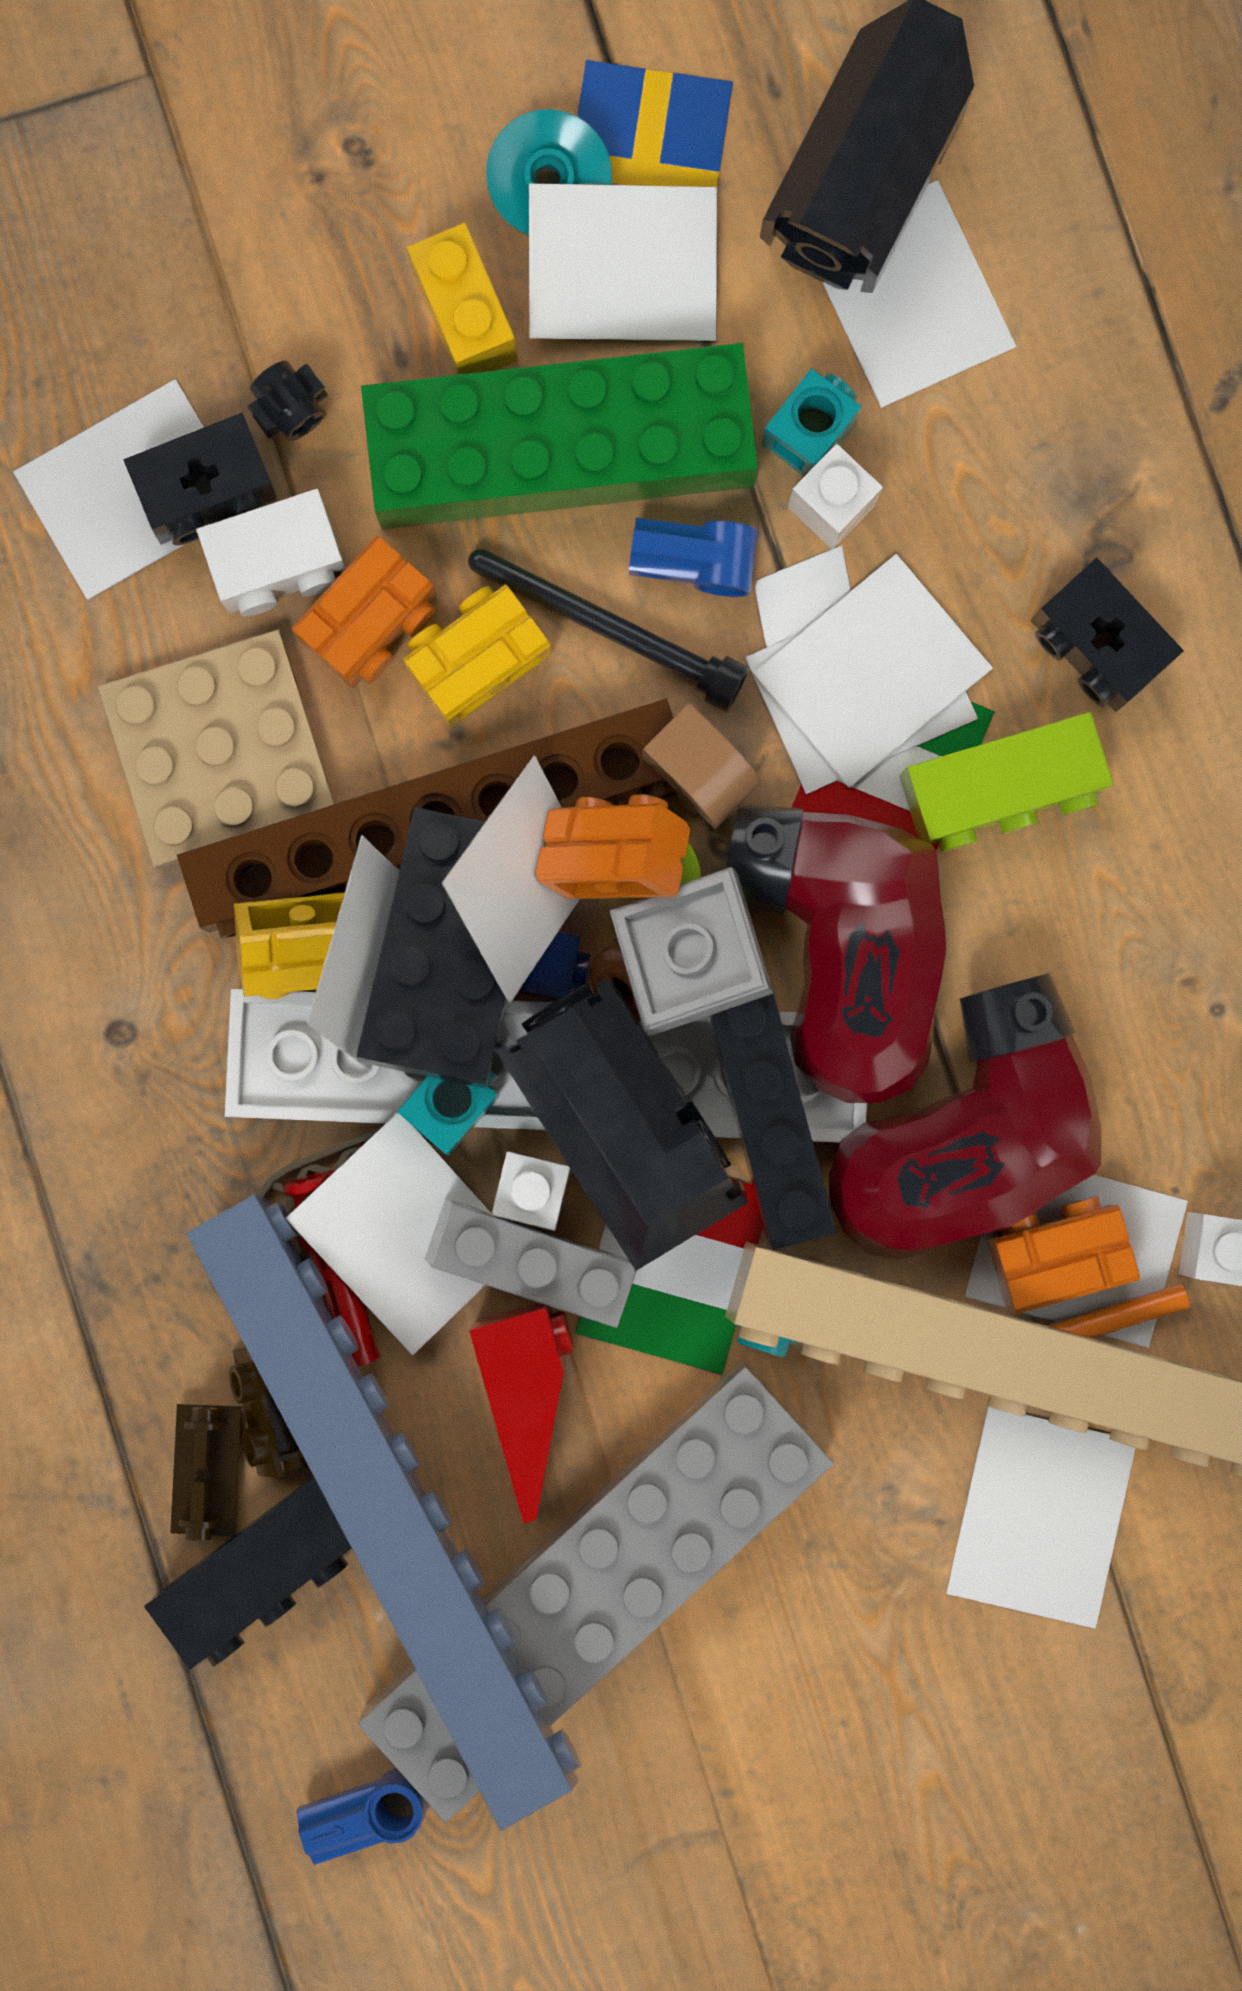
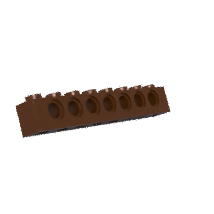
(216, 869)

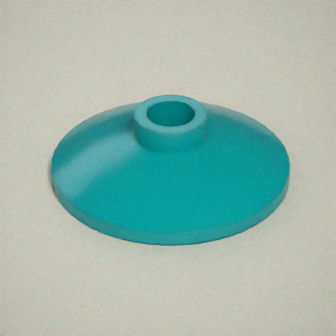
(541, 142)

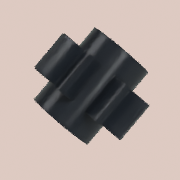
(288, 400)

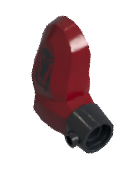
(868, 942)
(986, 1150)

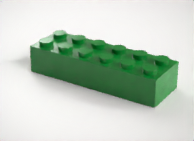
(559, 436)

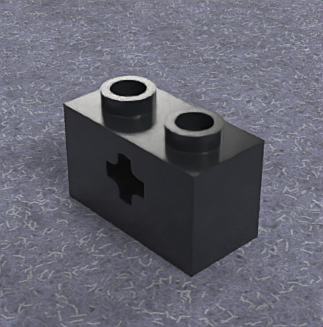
(168, 472)
(1099, 603)

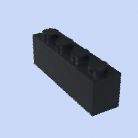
(772, 1123)
(251, 1577)

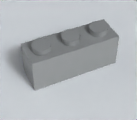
(530, 1263)

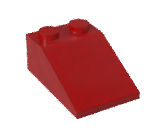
(523, 1376)

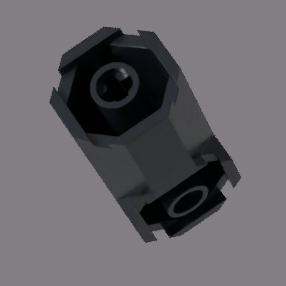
(873, 146)
(621, 1121)

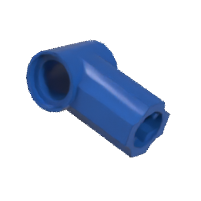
(712, 557)
(358, 1818)

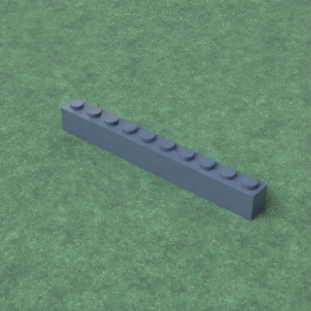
(385, 1511)

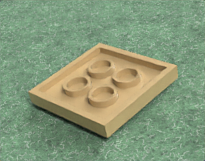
(215, 746)

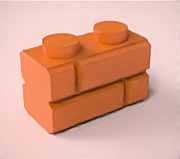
(367, 613)
(613, 849)
(1063, 1256)

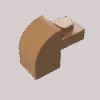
(701, 766)

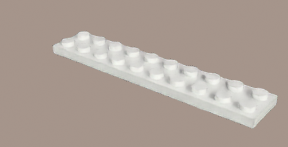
(294, 1073)

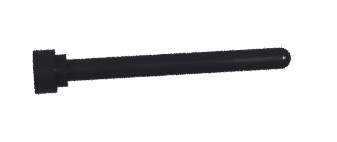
(715, 678)

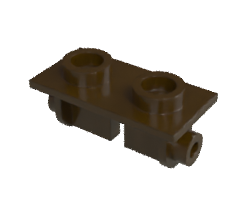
(267, 1437)
(205, 1471)

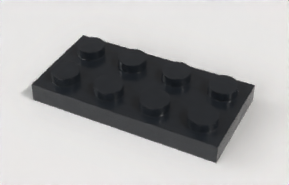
(432, 991)

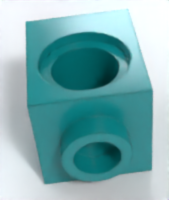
(793, 442)
(441, 1130)

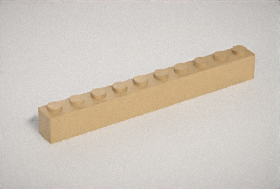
(988, 1353)

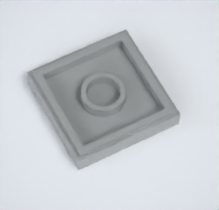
(691, 952)

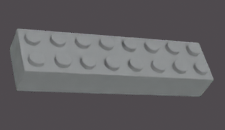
(619, 1567)

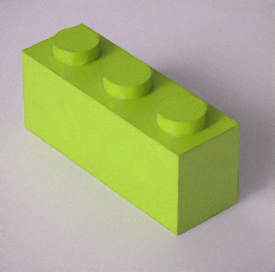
(1007, 782)

